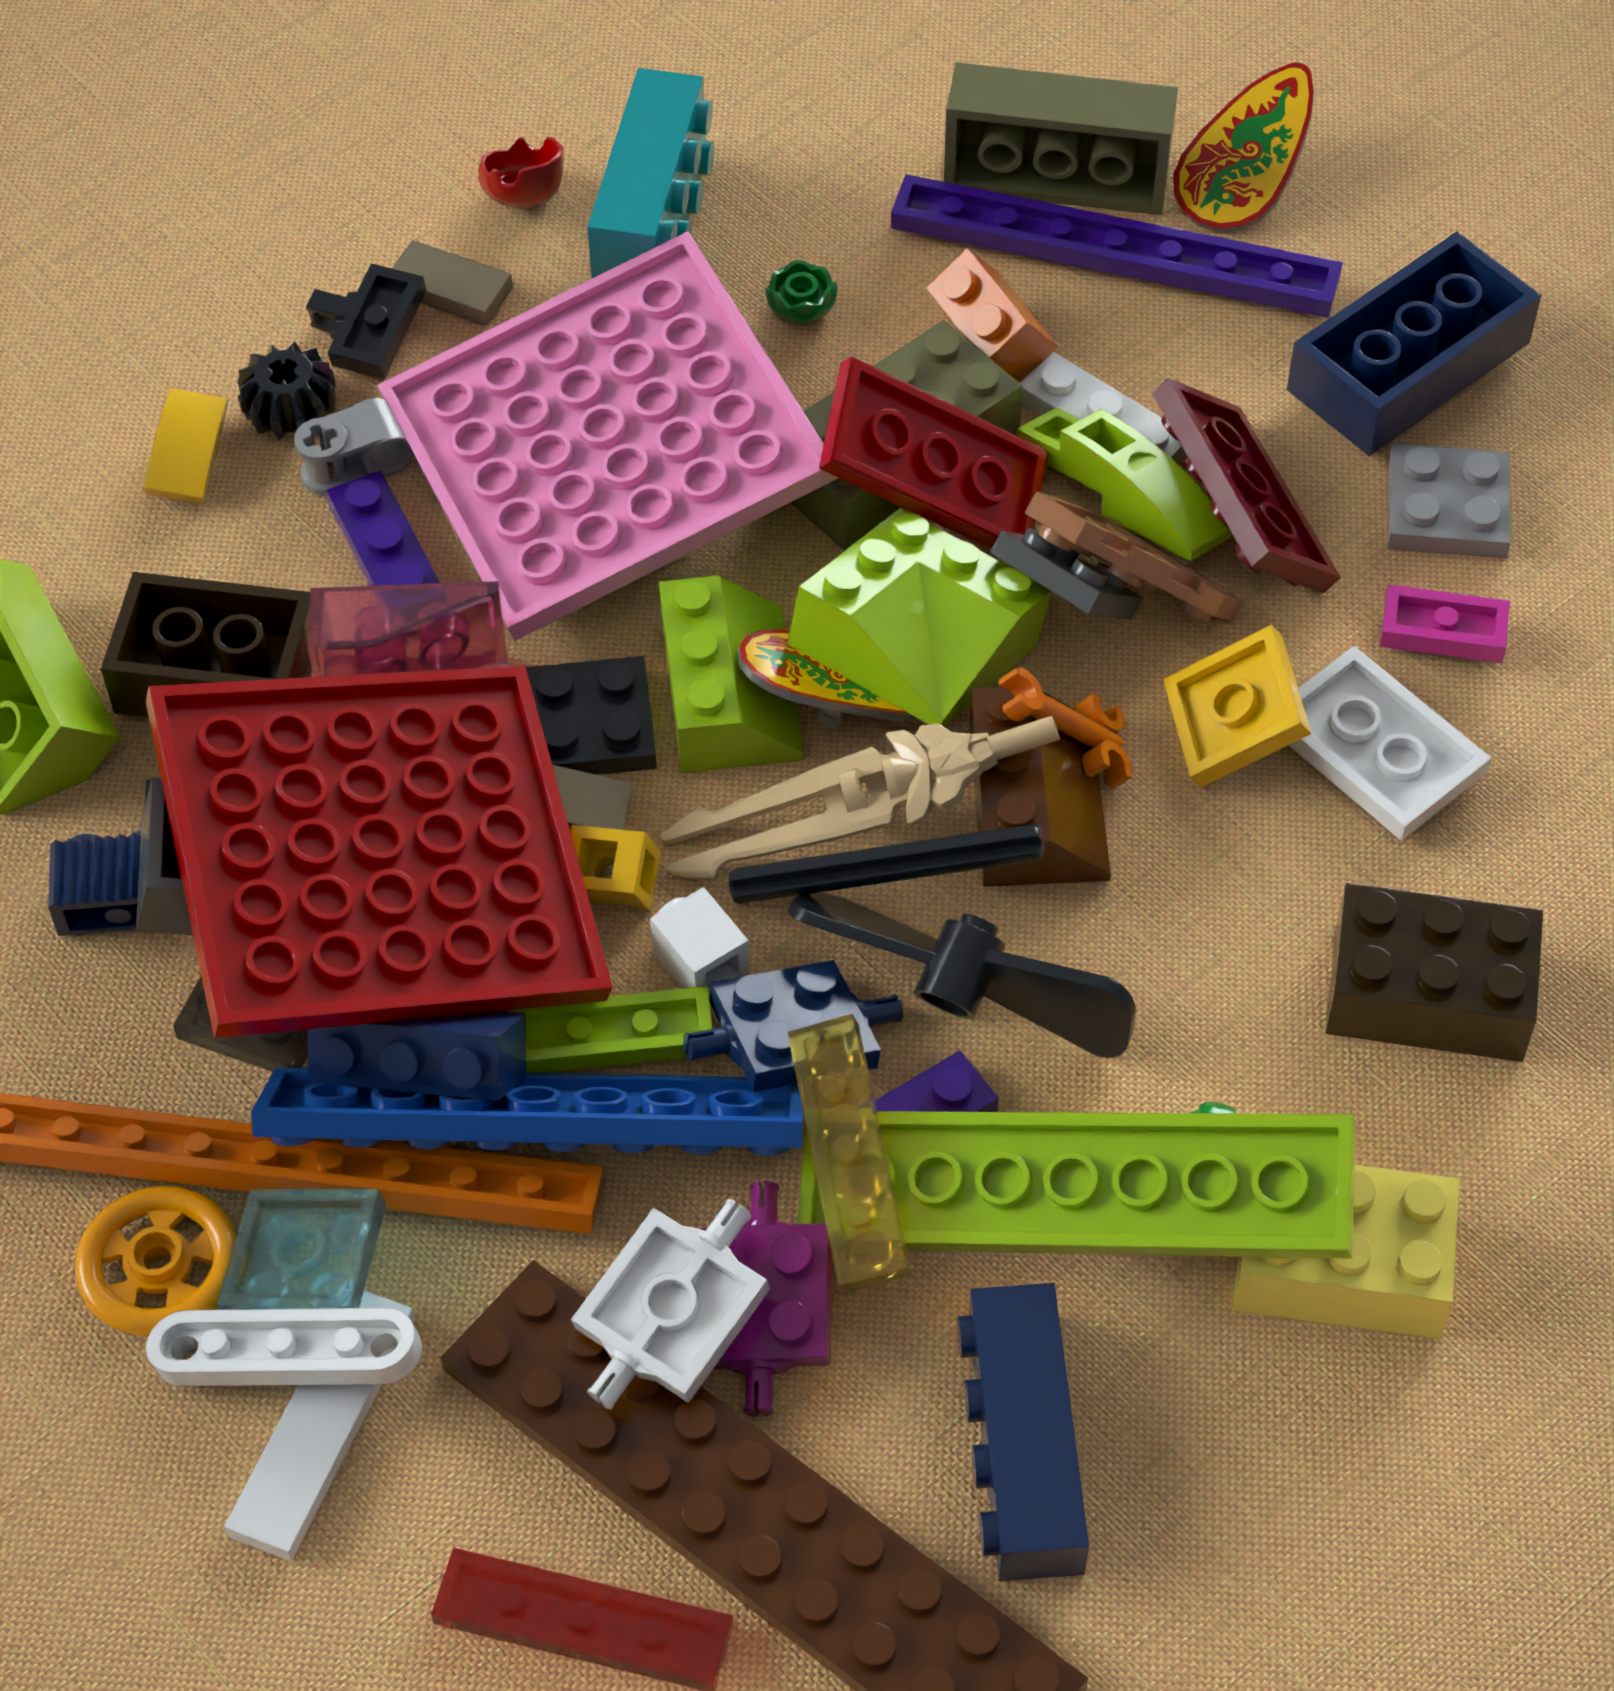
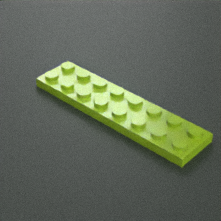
(1117, 1183)

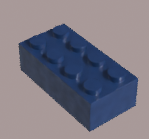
(1412, 343)

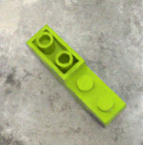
(1136, 479)

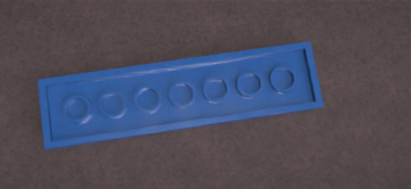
(543, 1108)

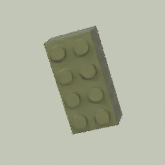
(1060, 137)
(941, 365)

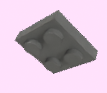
(1062, 572)

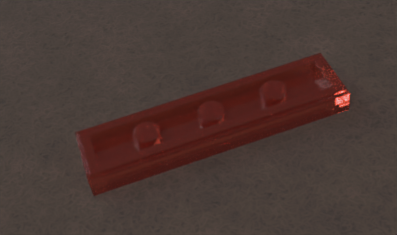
(583, 1620)

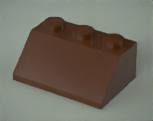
(1041, 789)

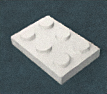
(1384, 744)

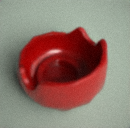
(522, 173)

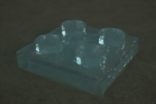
(303, 1249)

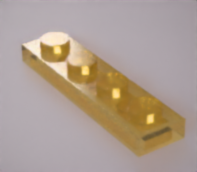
(849, 1154)

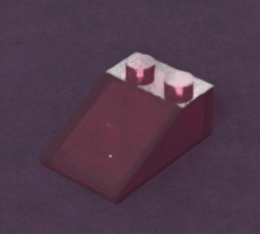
(406, 628)

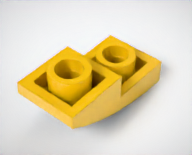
(185, 446)

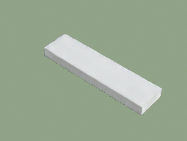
(303, 1459)

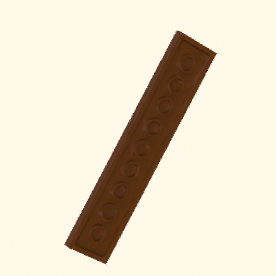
(745, 1510)

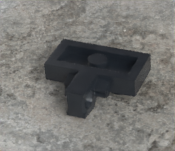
(368, 322)

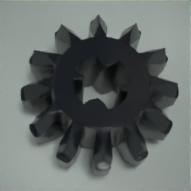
(286, 389)

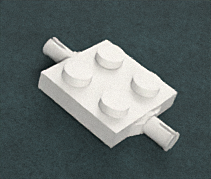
(670, 1304)

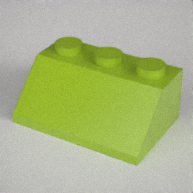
(716, 709)

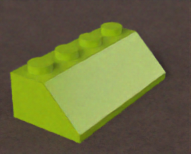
(49, 710)

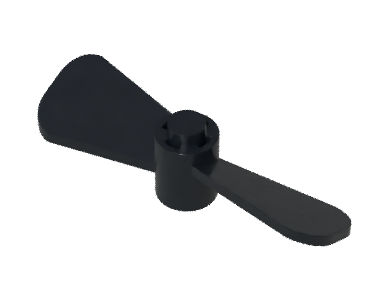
(971, 964)

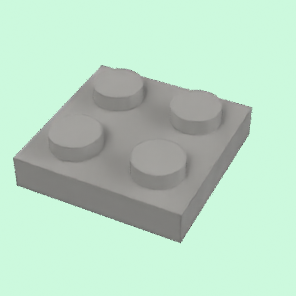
(1449, 500)

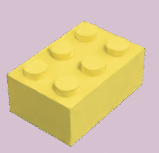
(1397, 1269)

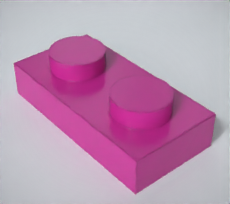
(1445, 623)

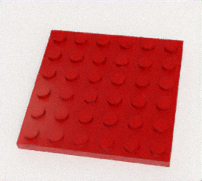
(373, 849)

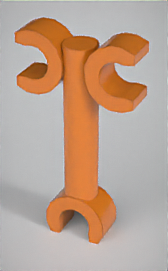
(1085, 724)

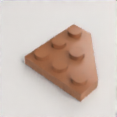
(1130, 557)

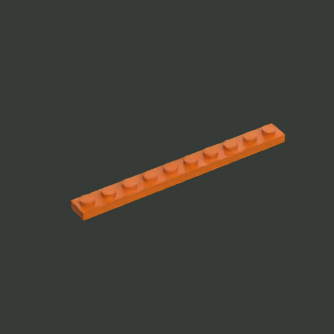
(229, 1158)

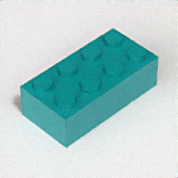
(652, 169)

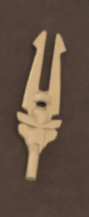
(921, 774)

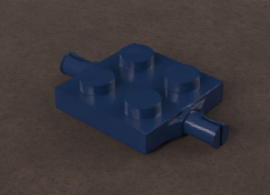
(764, 1006)

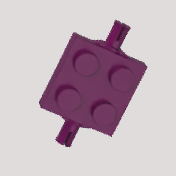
(795, 1315)

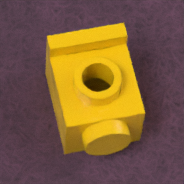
(634, 862)

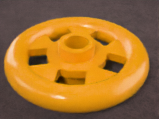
(165, 1209)

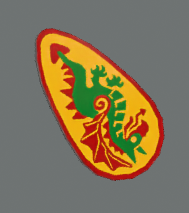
(1246, 152)
(800, 679)

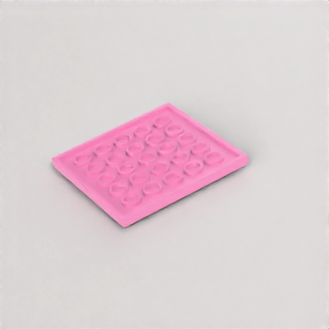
(605, 434)

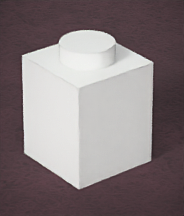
(698, 941)

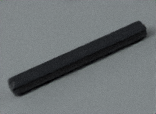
(887, 864)

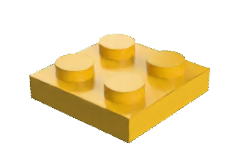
(1236, 706)

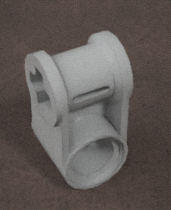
(351, 443)

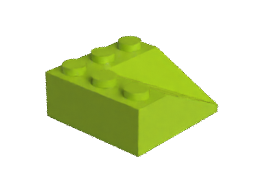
(918, 617)

